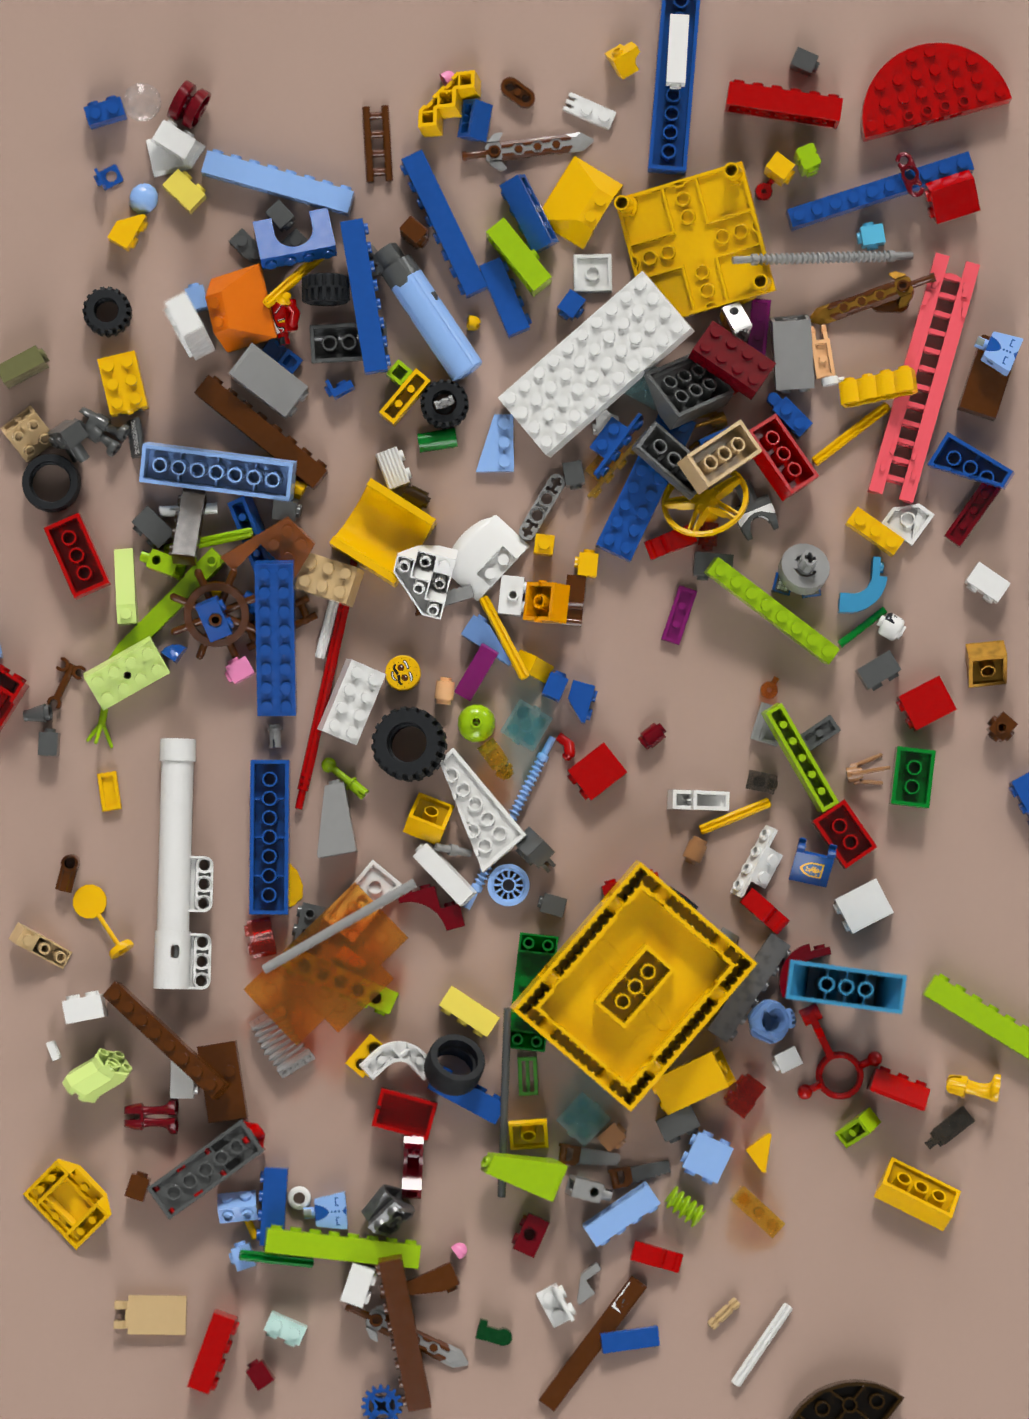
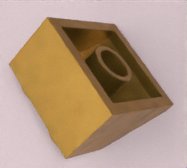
(986, 663)

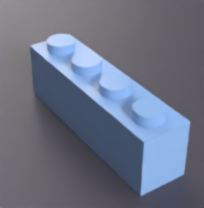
(621, 1214)

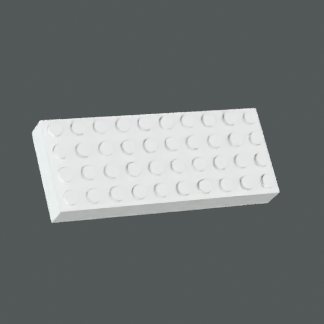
(596, 364)

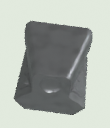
(387, 1211)

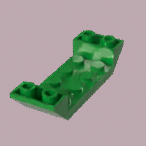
(532, 956)

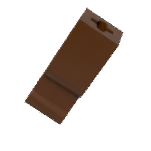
(576, 599)

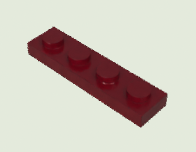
(971, 514)

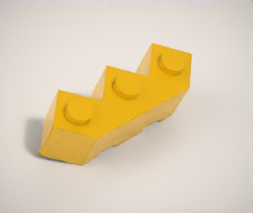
(448, 102)

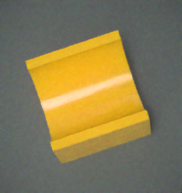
(381, 529)

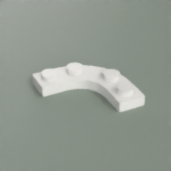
(394, 1052)

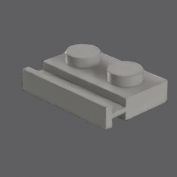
(761, 731)

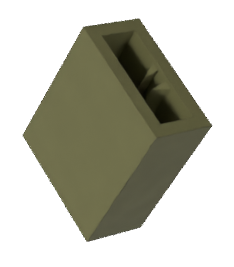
(23, 366)

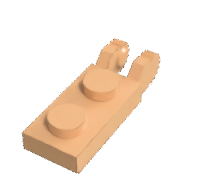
(822, 354)

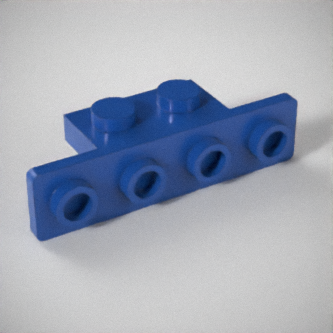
(612, 440)

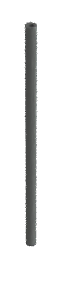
(504, 1092)

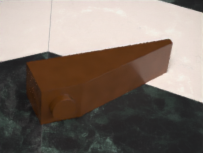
(434, 1281)

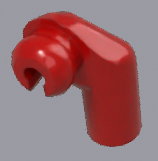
(569, 747)

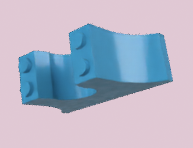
(846, 986)

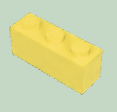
(468, 1012)

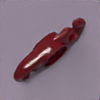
(910, 165)

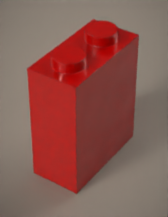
(952, 197)
(925, 703)
(596, 772)

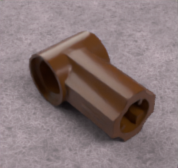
(67, 875)

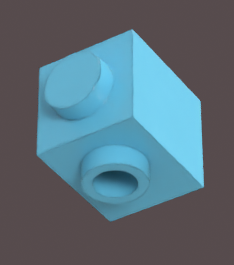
(871, 236)

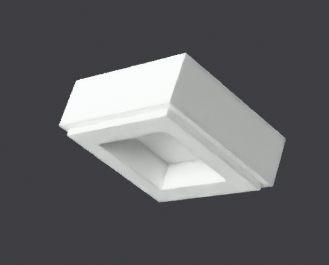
(53, 1050)

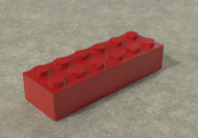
(783, 104)

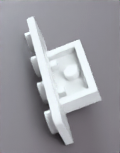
(759, 865)

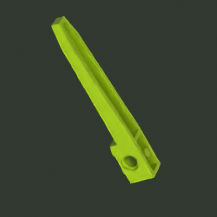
(166, 608)

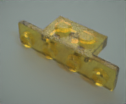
(619, 463)

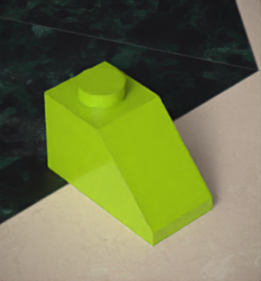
(858, 1127)

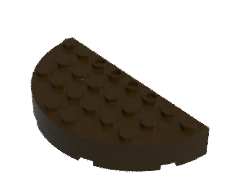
(849, 1401)

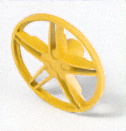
(707, 506)

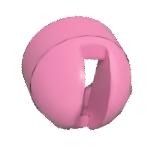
(446, 77)
(460, 1250)

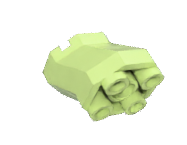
(97, 1075)

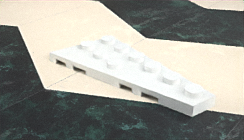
(484, 818)

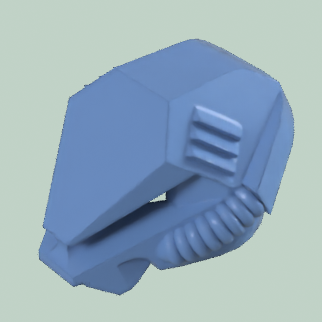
(770, 1021)

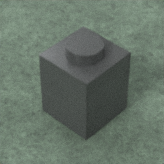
(804, 62)
(280, 216)
(573, 474)
(49, 743)
(552, 904)

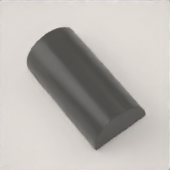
(337, 343)
(662, 453)

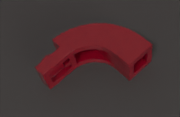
(801, 953)
(412, 1167)

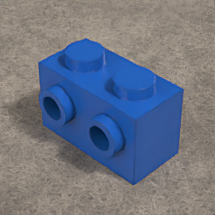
(105, 112)

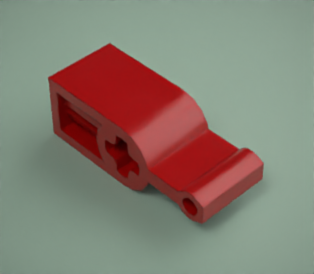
(668, 543)
(764, 911)
(656, 1256)

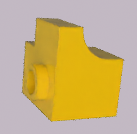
(624, 59)

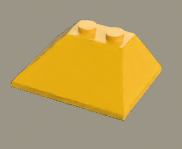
(579, 201)
(70, 1201)

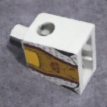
(735, 320)

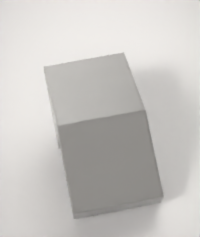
(585, 1290)

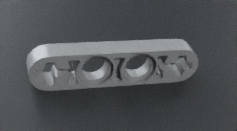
(544, 508)

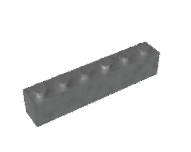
(745, 996)

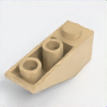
(40, 945)

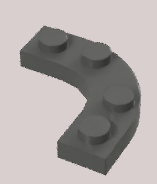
(248, 247)

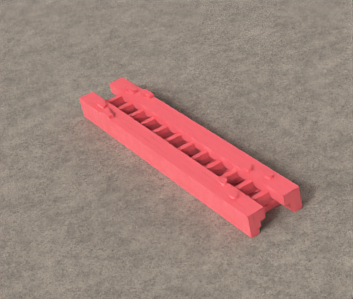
(938, 384)

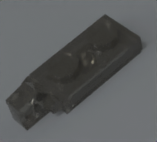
(950, 1128)

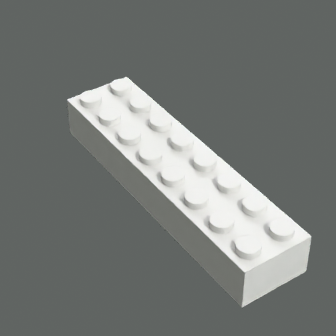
(188, 326)

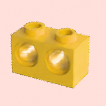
(362, 1053)

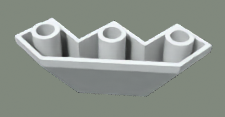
(426, 576)

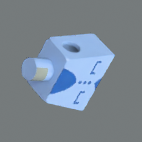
(999, 351)
(329, 1211)

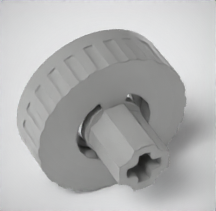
(805, 560)

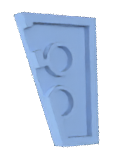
(499, 446)

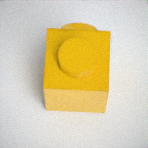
(587, 563)

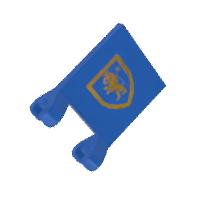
(812, 867)

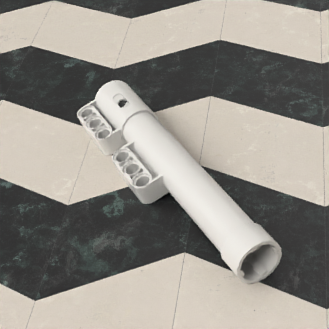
(179, 875)

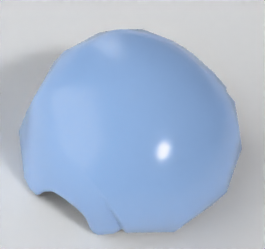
(143, 198)

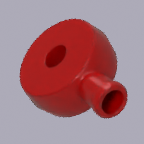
(764, 186)

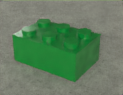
(912, 777)

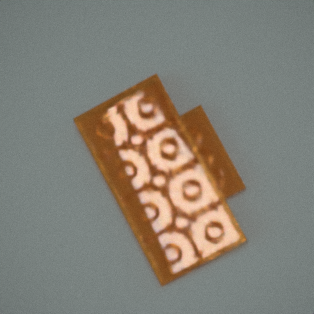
(335, 975)

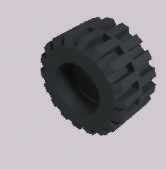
(325, 289)
(99, 297)
(444, 387)

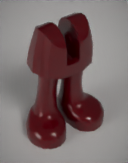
(170, 1108)

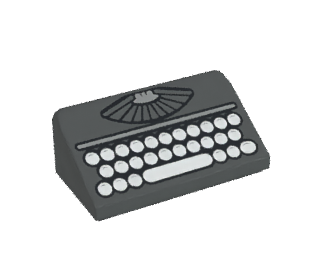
(135, 437)

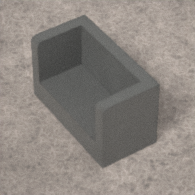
(820, 732)

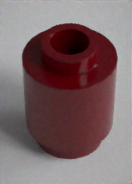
(652, 735)

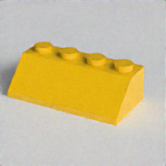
(917, 1194)

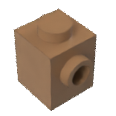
(612, 1137)

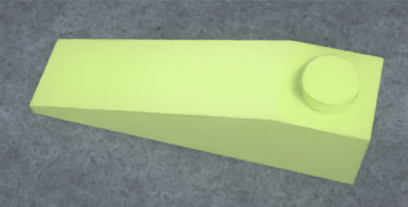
(125, 587)

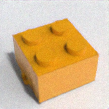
(546, 602)

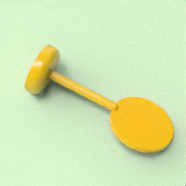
(90, 903)

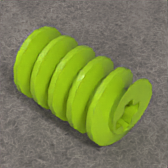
(684, 1206)

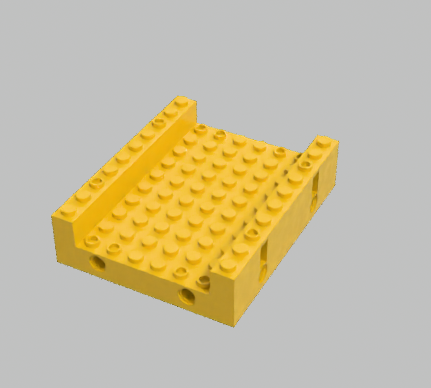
(633, 985)

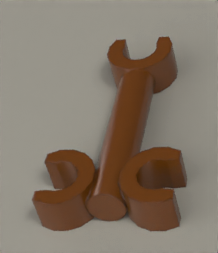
(70, 669)

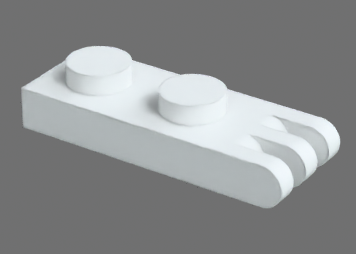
(590, 111)

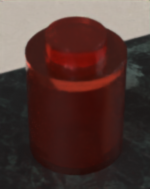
(710, 541)

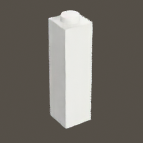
(677, 51)
(444, 874)

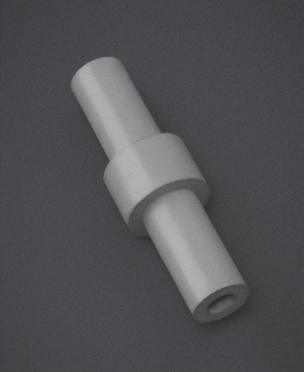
(453, 850)

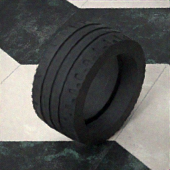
(38, 463)
(464, 1049)

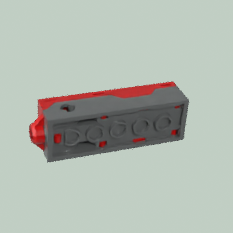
(208, 1167)

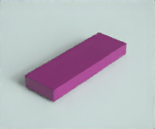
(760, 322)
(679, 615)
(476, 672)

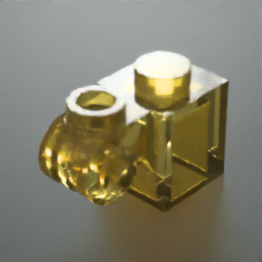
(496, 759)

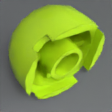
(485, 727)

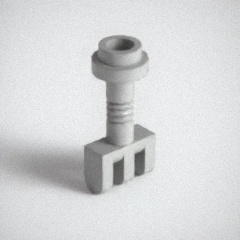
(444, 405)

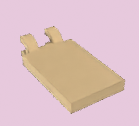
(153, 1314)

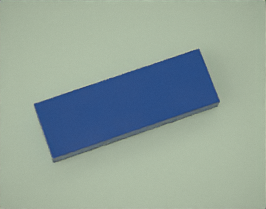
(629, 1339)

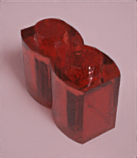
(261, 937)

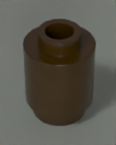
(416, 496)

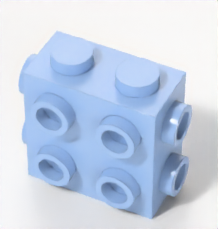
(706, 1156)

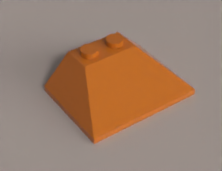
(238, 309)

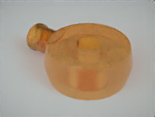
(772, 685)

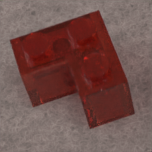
(744, 1095)

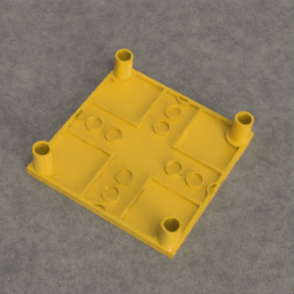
(687, 237)

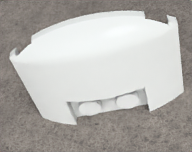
(486, 554)

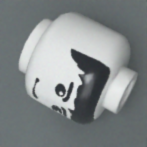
(891, 626)

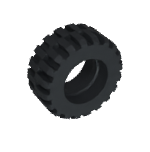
(391, 726)

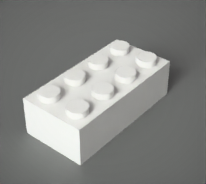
(351, 701)

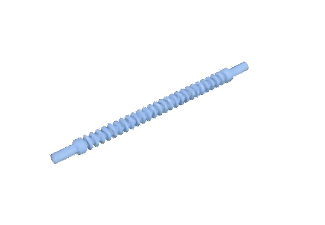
(541, 758)

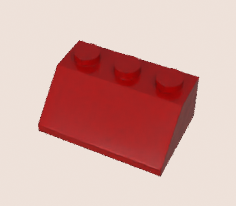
(899, 1088)

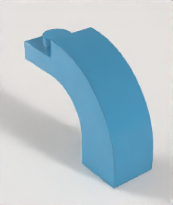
(857, 602)

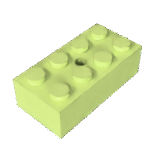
(143, 663)

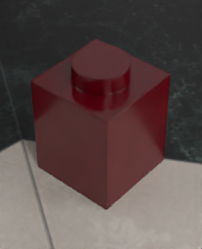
(259, 1373)

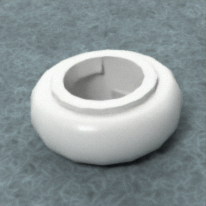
(293, 1204)

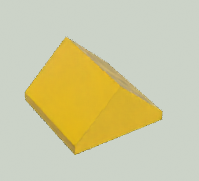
(528, 1133)

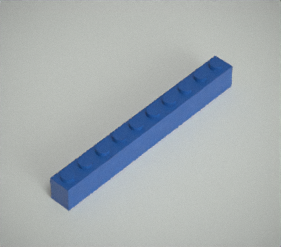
(873, 192)

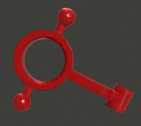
(811, 1015)

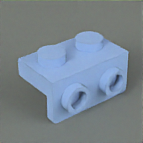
(237, 1206)

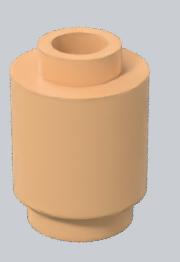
(444, 691)

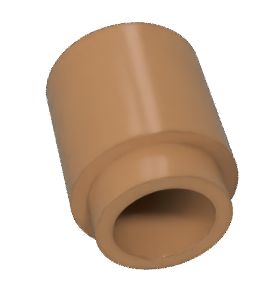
(695, 850)

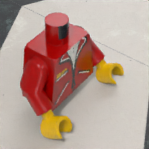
(285, 317)

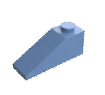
(480, 632)

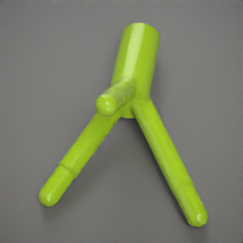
(101, 724)

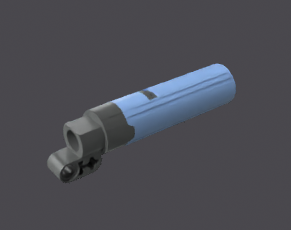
(426, 311)

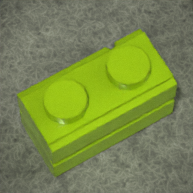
(807, 160)

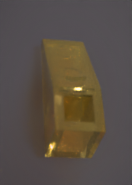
(757, 1211)

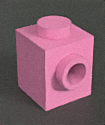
(239, 670)

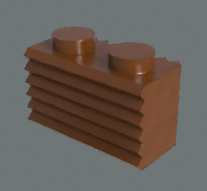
(414, 233)

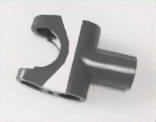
(756, 508)

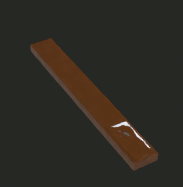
(592, 1343)

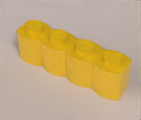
(878, 387)

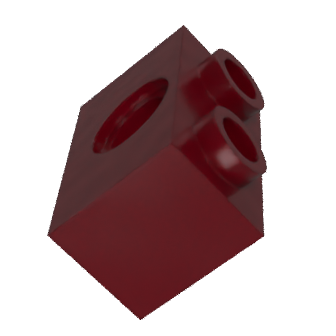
(530, 1246)

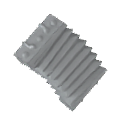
(280, 1047)

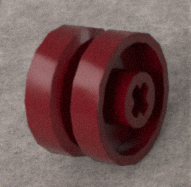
(189, 105)

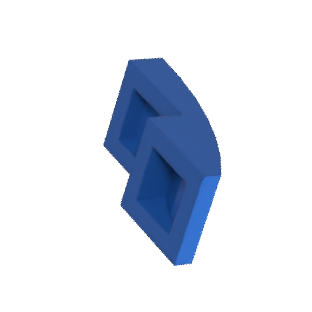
(282, 355)

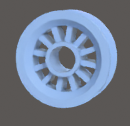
(499, 899)

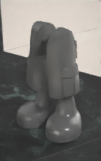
(98, 424)

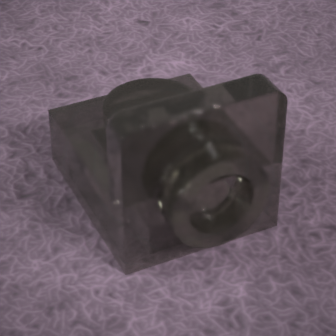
(762, 782)

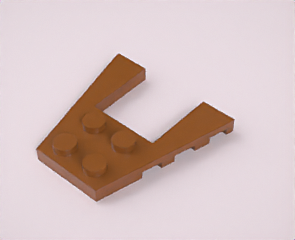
(282, 540)

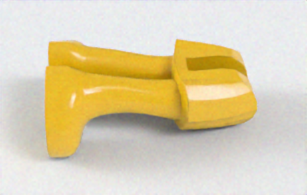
(960, 1085)

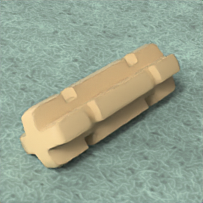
(723, 1313)

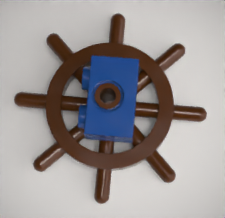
(214, 614)

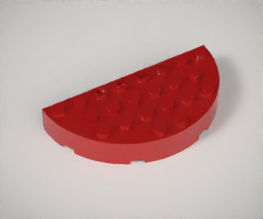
(929, 87)

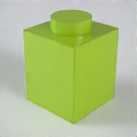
(399, 373)

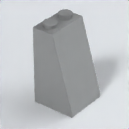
(792, 353)
(269, 381)
(336, 824)

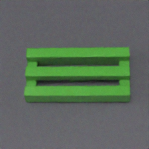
(527, 1059)

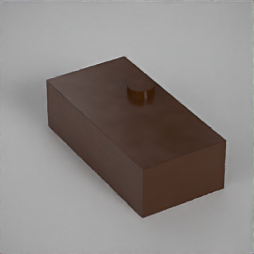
(983, 388)
(226, 1062)

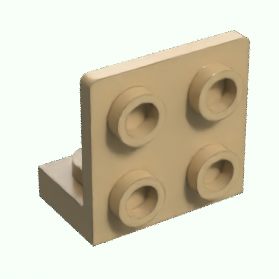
(27, 433)

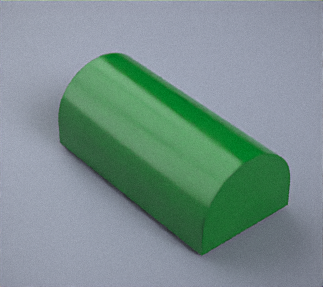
(437, 440)

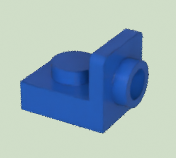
(342, 388)

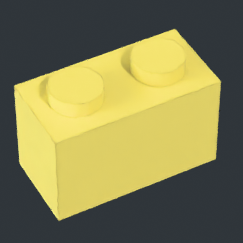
(184, 190)

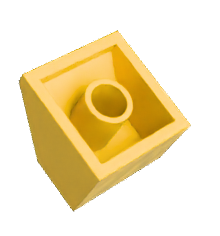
(428, 818)

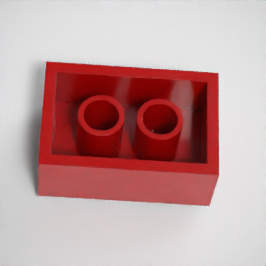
(843, 828)

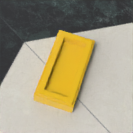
(109, 791)

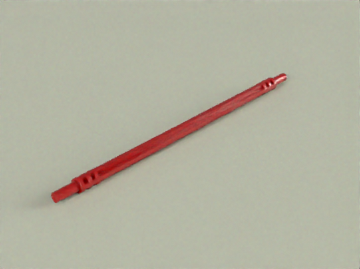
(322, 701)

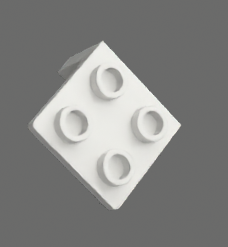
(555, 1305)

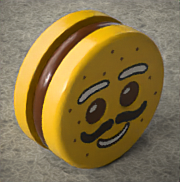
(402, 673)

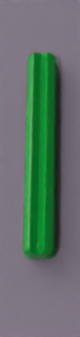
(273, 1258)

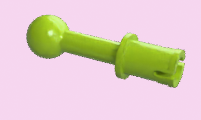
(329, 765)

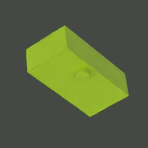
(519, 257)

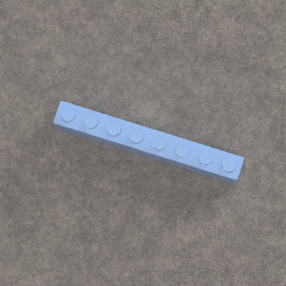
(277, 182)

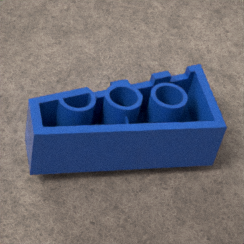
(966, 461)

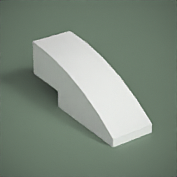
(698, 800)

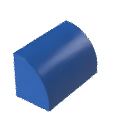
(475, 120)

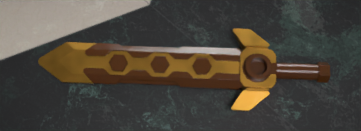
(900, 289)

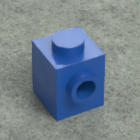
(571, 306)

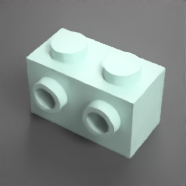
(285, 1328)

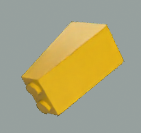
(693, 1081)

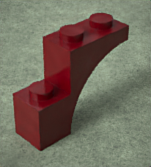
(427, 895)

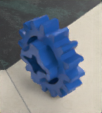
(387, 1398)

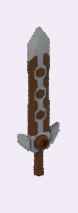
(528, 148)
(429, 1345)

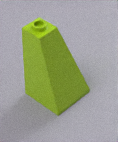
(531, 1173)

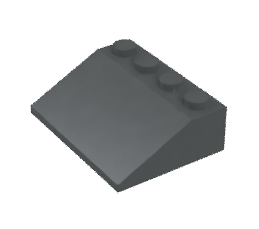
(686, 391)

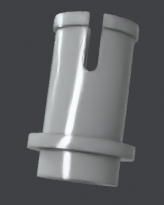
(275, 735)

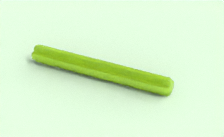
(221, 538)

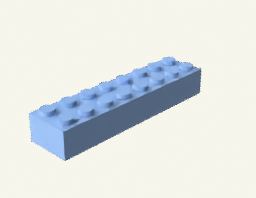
(218, 471)

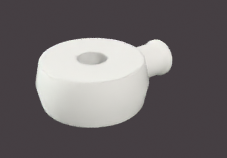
(831, 380)

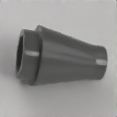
(40, 713)

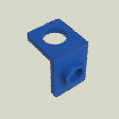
(100, 177)

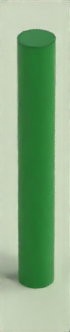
(861, 627)

